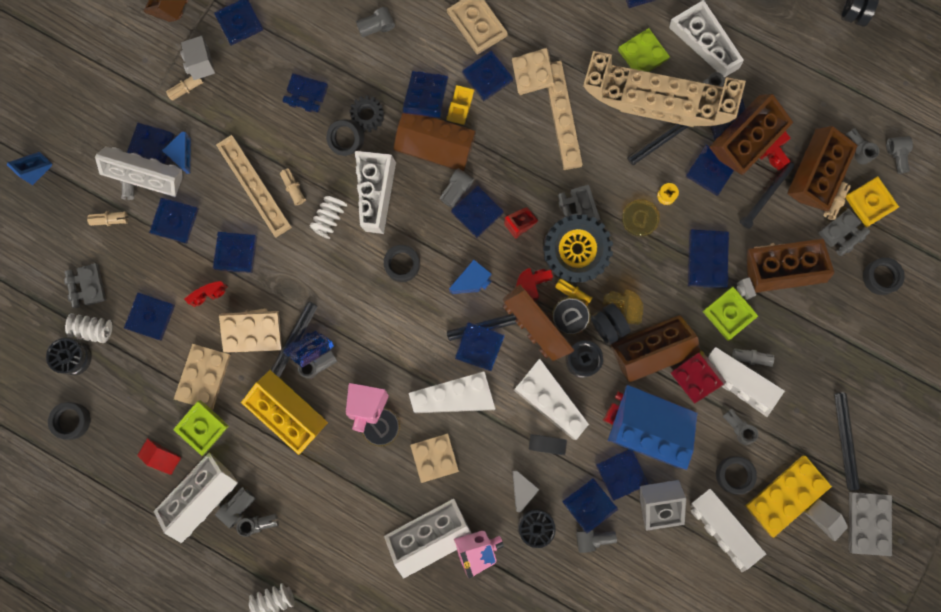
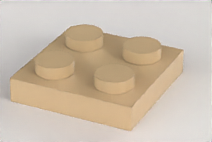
(533, 71)
(434, 458)

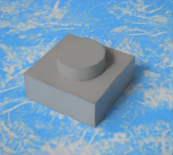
(746, 289)

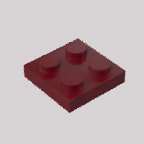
(698, 377)

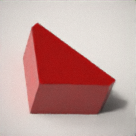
(520, 222)
(158, 457)

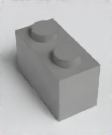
(197, 58)

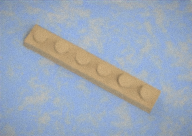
(563, 119)
(253, 186)

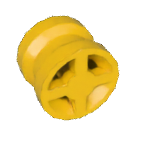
(665, 197)

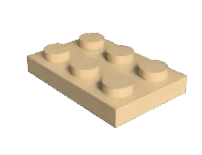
(477, 24)
(250, 331)
(202, 376)

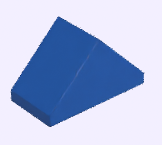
(180, 151)
(30, 167)

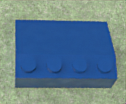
(655, 428)

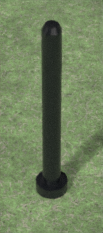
(747, 221)

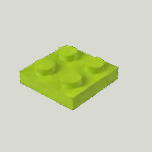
(643, 52)
(730, 313)
(201, 427)

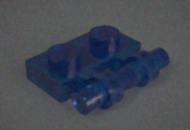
(306, 88)
(308, 348)

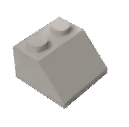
(663, 505)

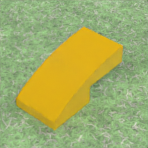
(460, 105)

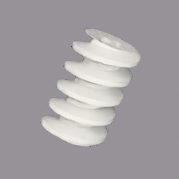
(327, 216)
(88, 330)
(272, 601)

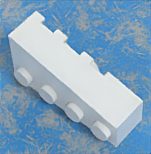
(707, 38)
(374, 187)
(746, 383)
(462, 394)
(548, 398)
(727, 530)

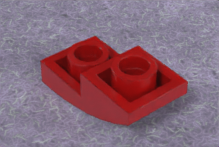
(212, 290)

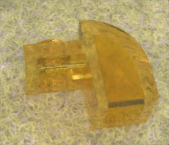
(630, 305)

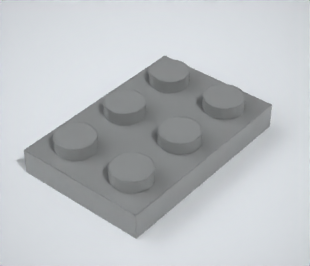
(870, 524)

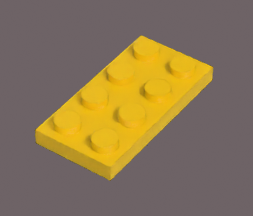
(788, 496)

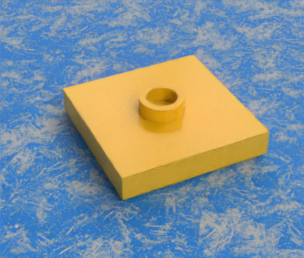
(871, 201)

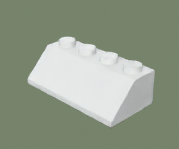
(139, 171)
(194, 498)
(426, 538)

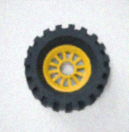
(584, 227)

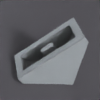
(523, 491)
(827, 519)

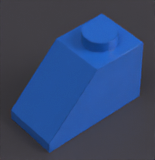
(472, 279)

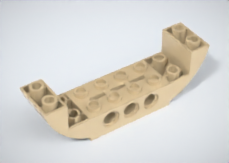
(661, 95)

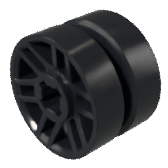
(859, 11)
(610, 324)
(68, 356)
(593, 357)
(546, 528)

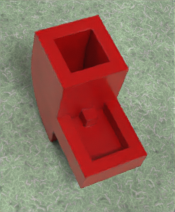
(775, 154)
(530, 281)

